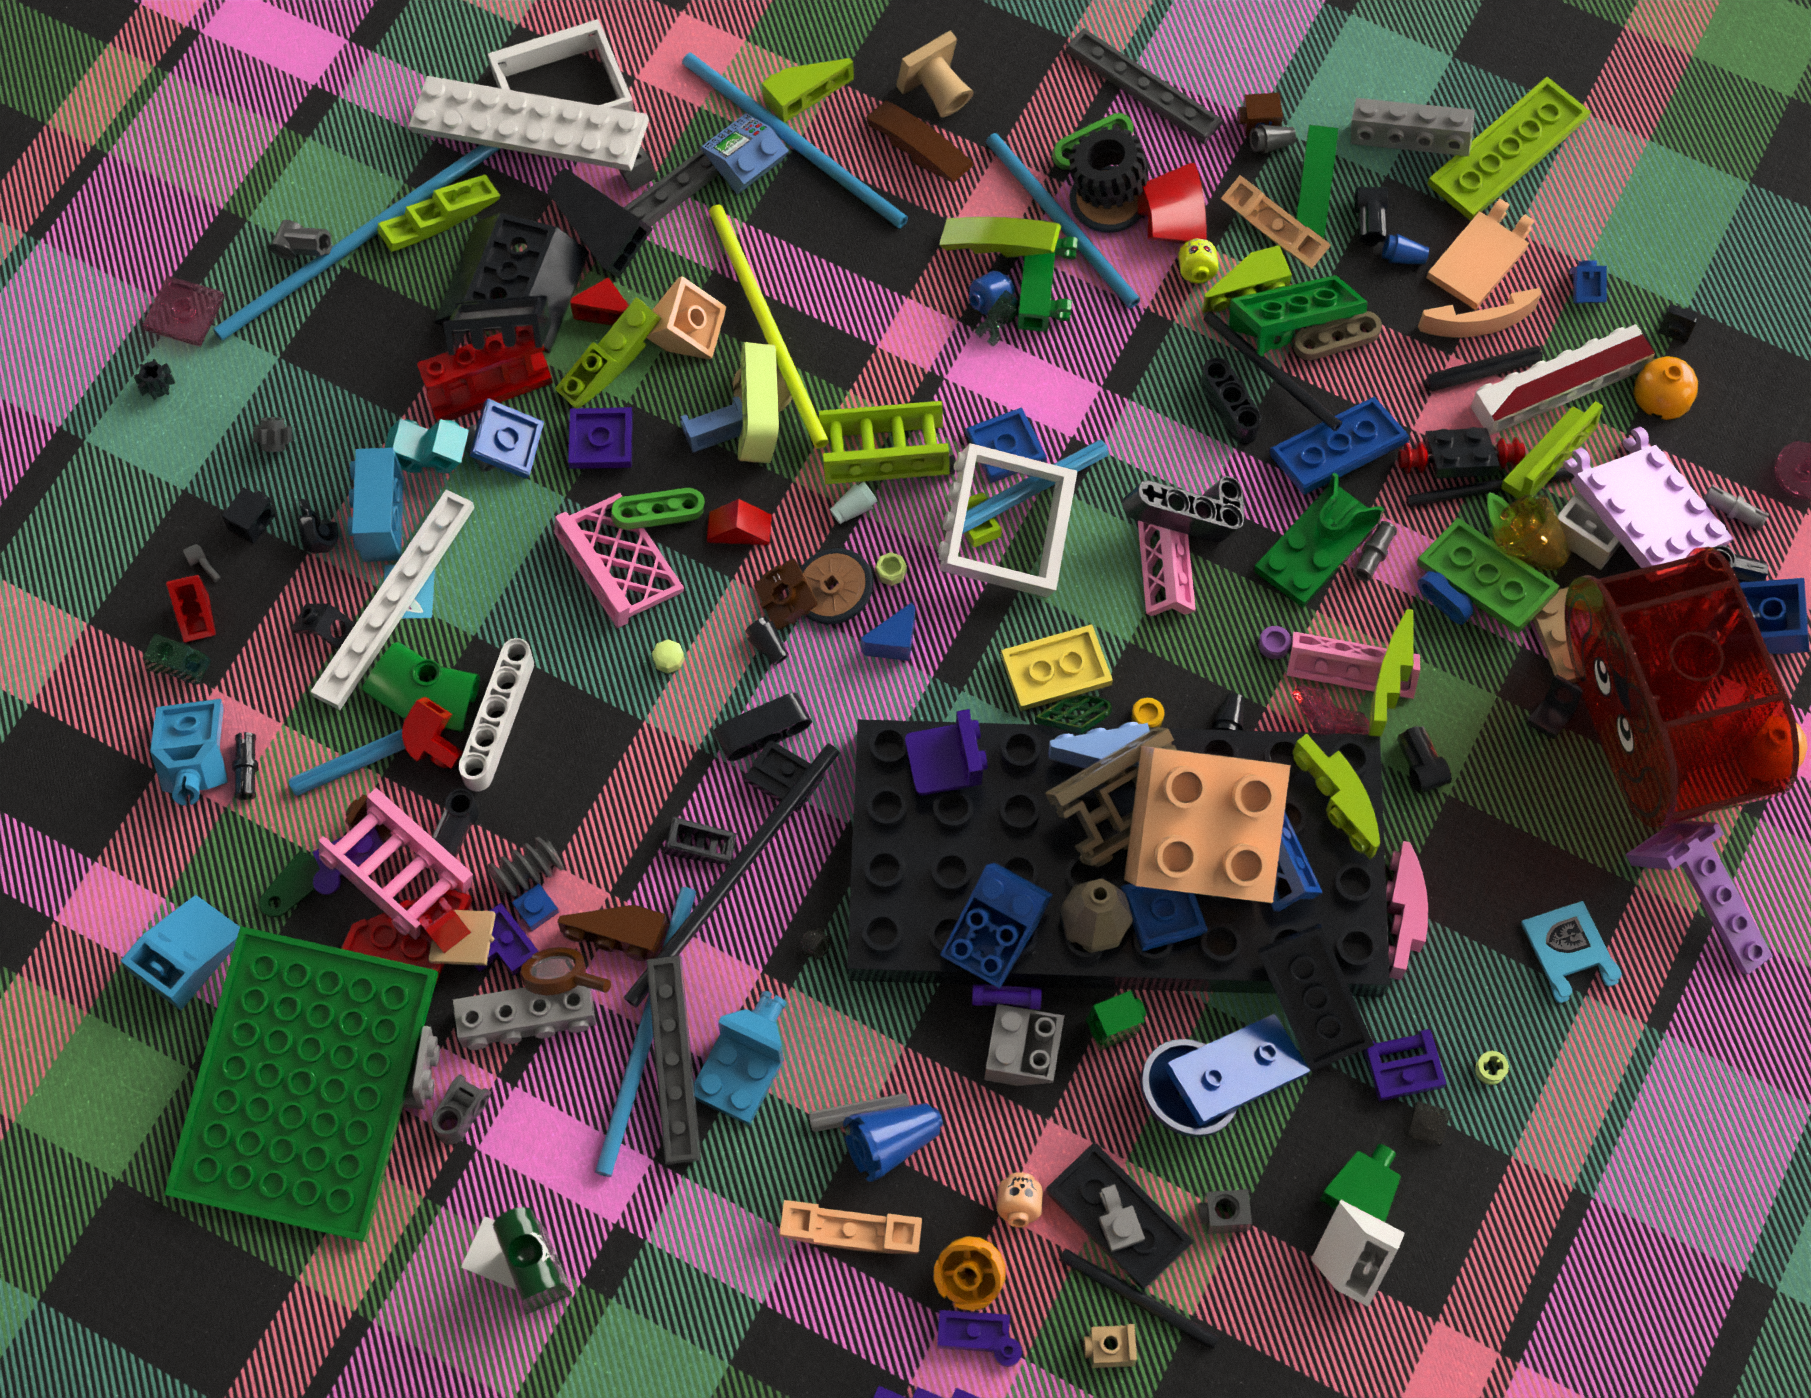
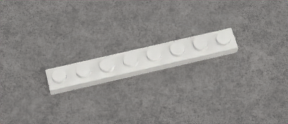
(392, 600)

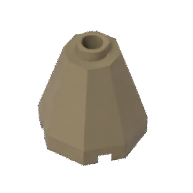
(1096, 915)

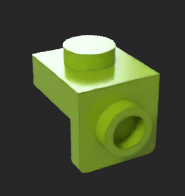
(986, 531)

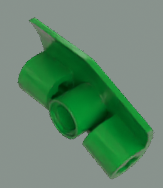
(399, 683)

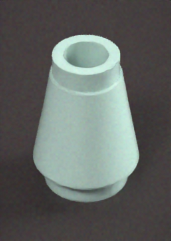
(853, 503)

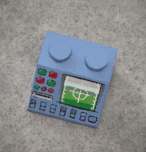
(745, 152)

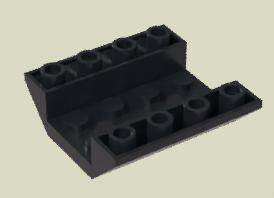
(489, 266)

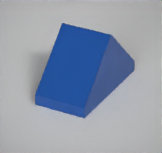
(892, 637)

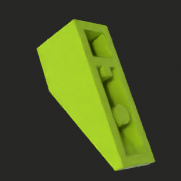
(803, 86)

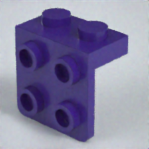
(946, 756)

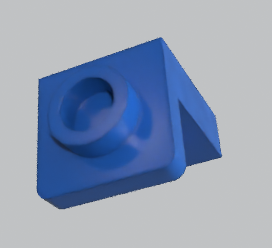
(1589, 282)

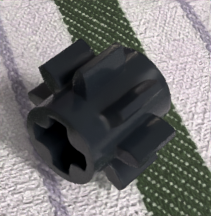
(154, 379)

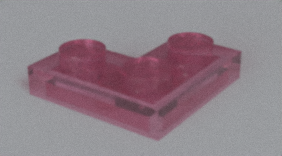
(1325, 716)

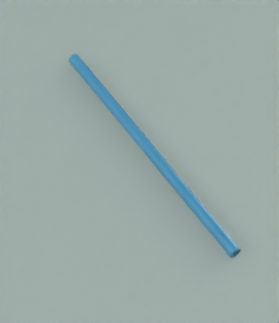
(350, 242)

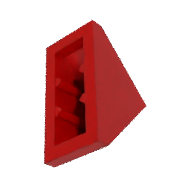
(599, 304)
(739, 524)
(191, 607)
(443, 925)

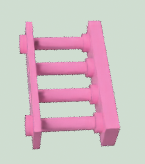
(404, 832)

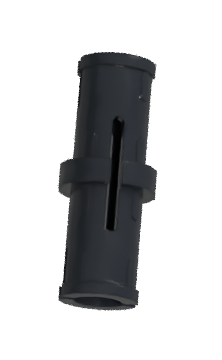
(245, 766)

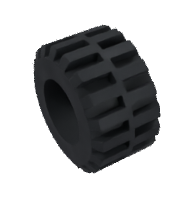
(1106, 149)

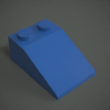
(1780, 613)

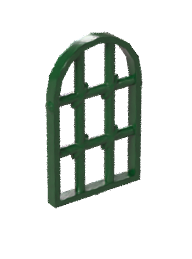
(1079, 701)

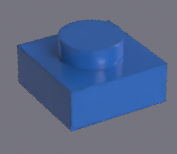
(535, 907)

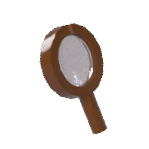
(559, 971)

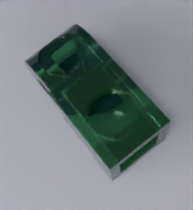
(175, 660)

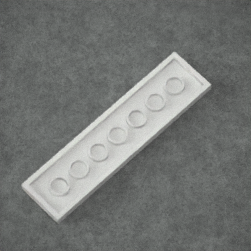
(529, 123)

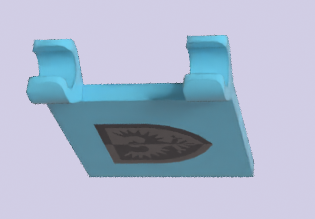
(1567, 944)

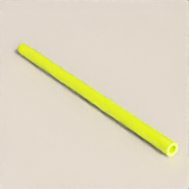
(768, 327)

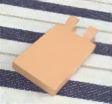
(1481, 256)

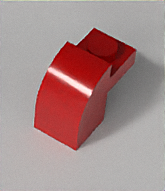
(422, 734)

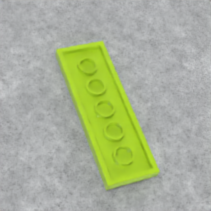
(1509, 148)

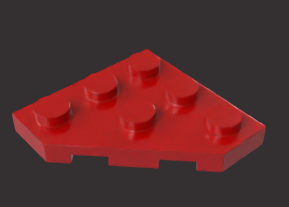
(383, 940)

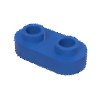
(1448, 600)

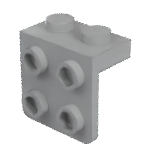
(421, 1082)

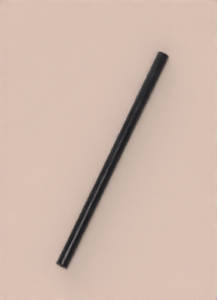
(738, 866)

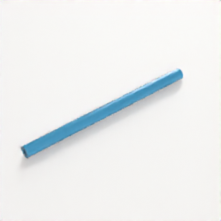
(1059, 216)

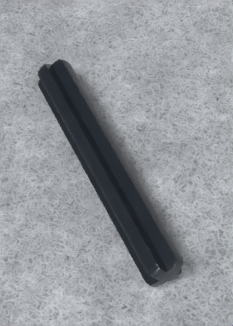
(1484, 368)

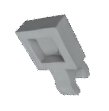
(1120, 1224)

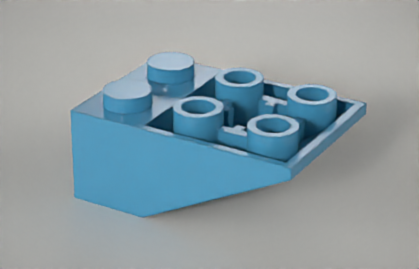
(182, 951)

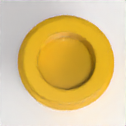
(1148, 711)

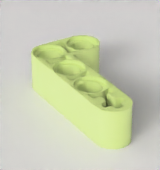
(758, 403)

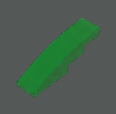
(1317, 177)

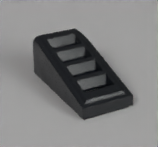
(690, 828)

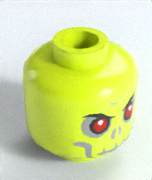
(1198, 259)

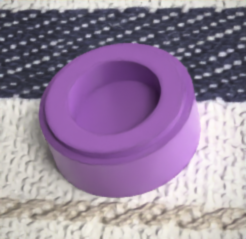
(1275, 642)

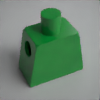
(1365, 1183)

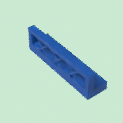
(1295, 870)

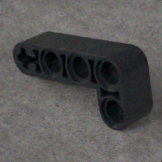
(1207, 516)

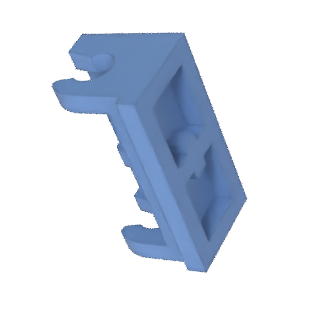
(713, 426)

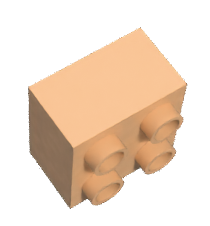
(1206, 824)

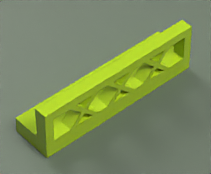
(1552, 451)

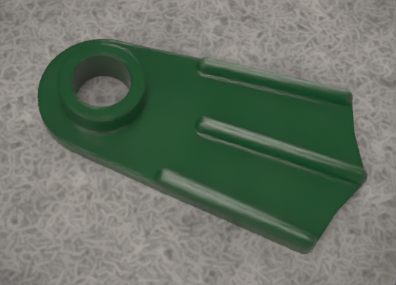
(291, 885)

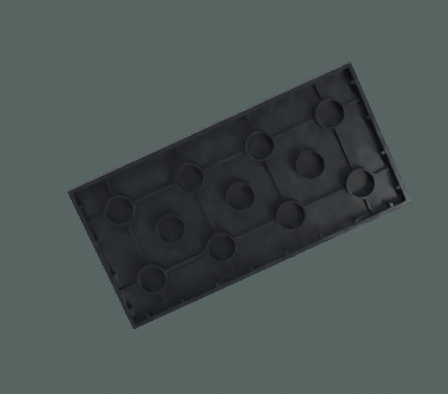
(926, 853)

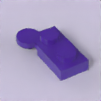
(327, 880)
(979, 1333)

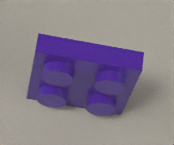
(600, 438)

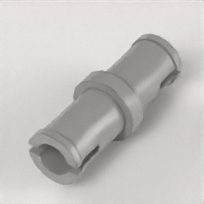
(1735, 507)

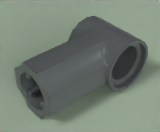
(295, 239)

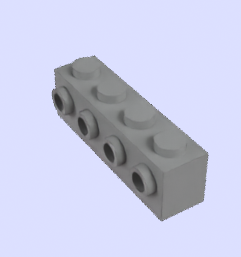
(1412, 126)
(519, 1014)

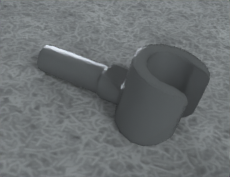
(195, 555)

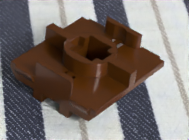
(800, 596)

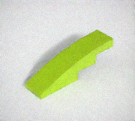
(445, 209)
(1000, 234)
(1394, 668)

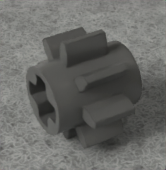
(272, 434)

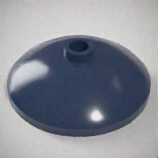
(1162, 1095)

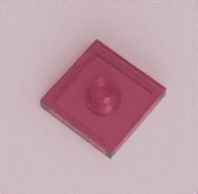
(183, 311)

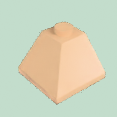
(688, 321)

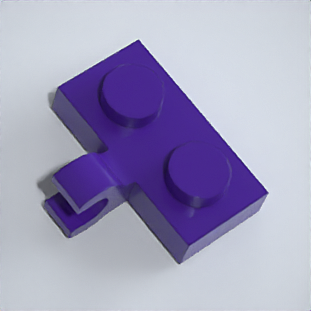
(509, 942)

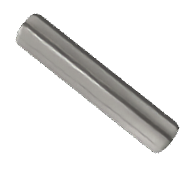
(835, 1116)

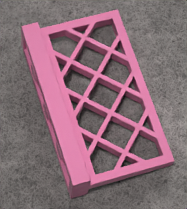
(598, 575)

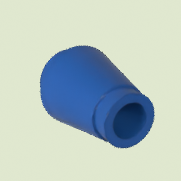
(1403, 250)

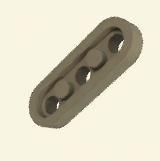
(1348, 330)

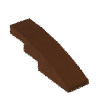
(921, 141)

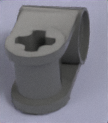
(461, 1103)

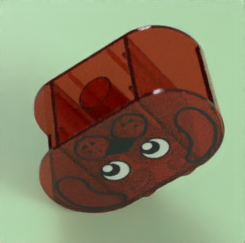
(1681, 688)

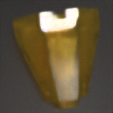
(1532, 533)

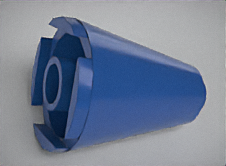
(890, 1136)

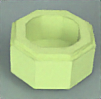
(891, 569)
(668, 656)

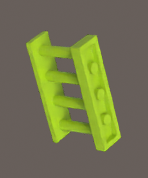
(884, 463)

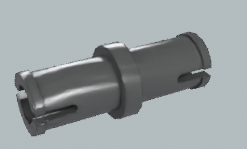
(1375, 551)

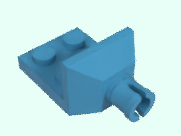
(188, 748)
(743, 1060)

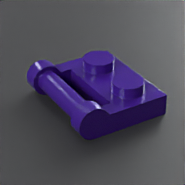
(1013, 995)
(1409, 1074)

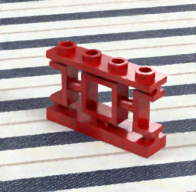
(463, 383)

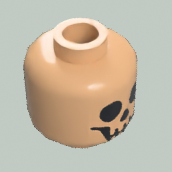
(1019, 1199)

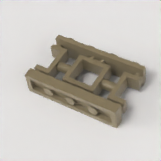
(1113, 774)

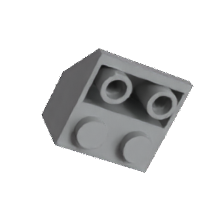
(1023, 1046)

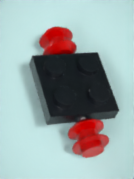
(1461, 453)

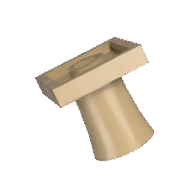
(932, 69)

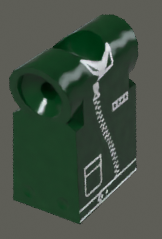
(531, 1259)

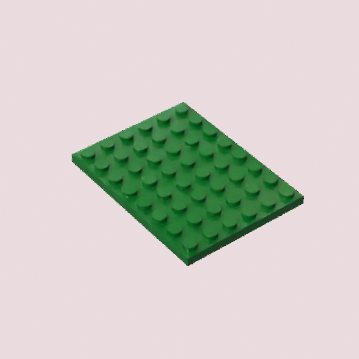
(302, 1084)

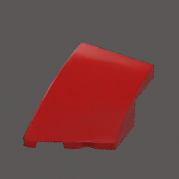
(1174, 206)

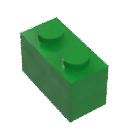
(1116, 1020)

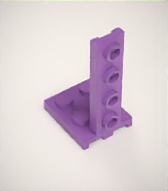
(1691, 846)

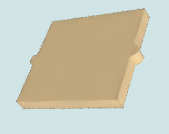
(474, 947)

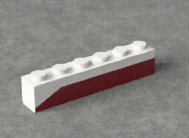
(1561, 379)

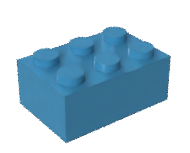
(376, 504)

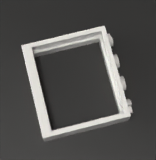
(557, 47)
(1056, 532)

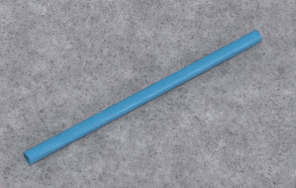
(795, 140)

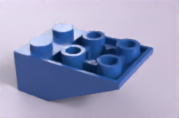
(996, 924)

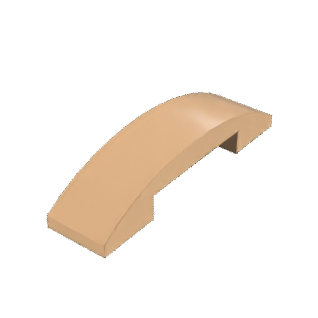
(1275, 222)
(1445, 322)
(849, 1229)

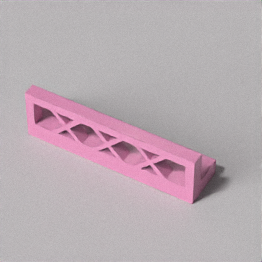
(1175, 573)
(1342, 663)

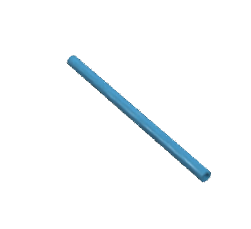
(638, 1056)

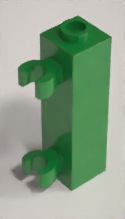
(1037, 287)

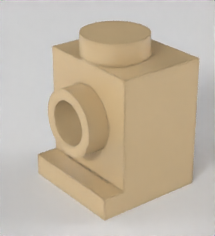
(1122, 1356)

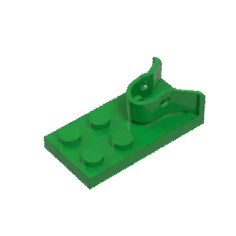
(1291, 308)
(1318, 543)

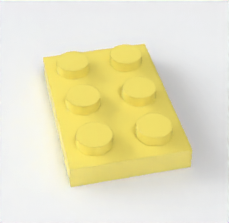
(1056, 667)

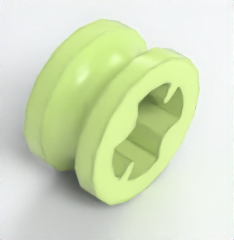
(1499, 1060)

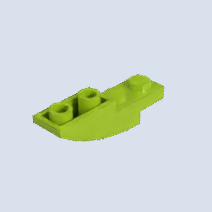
(610, 357)
(1349, 801)

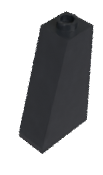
(601, 223)

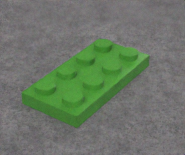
(1488, 576)

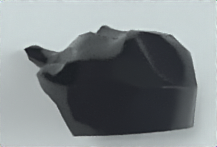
(314, 536)

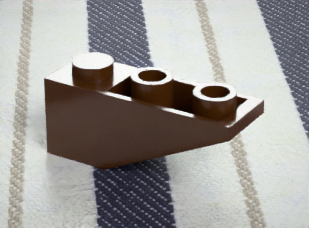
(621, 928)

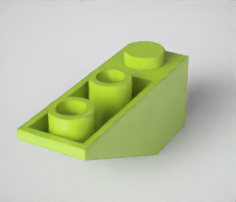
(1254, 274)

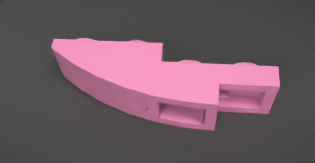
(1409, 903)

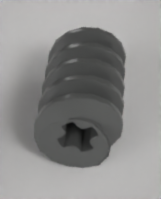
(525, 867)

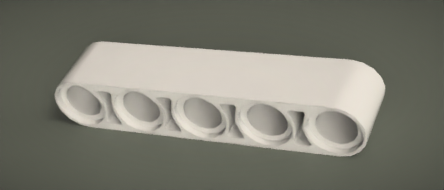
(496, 728)

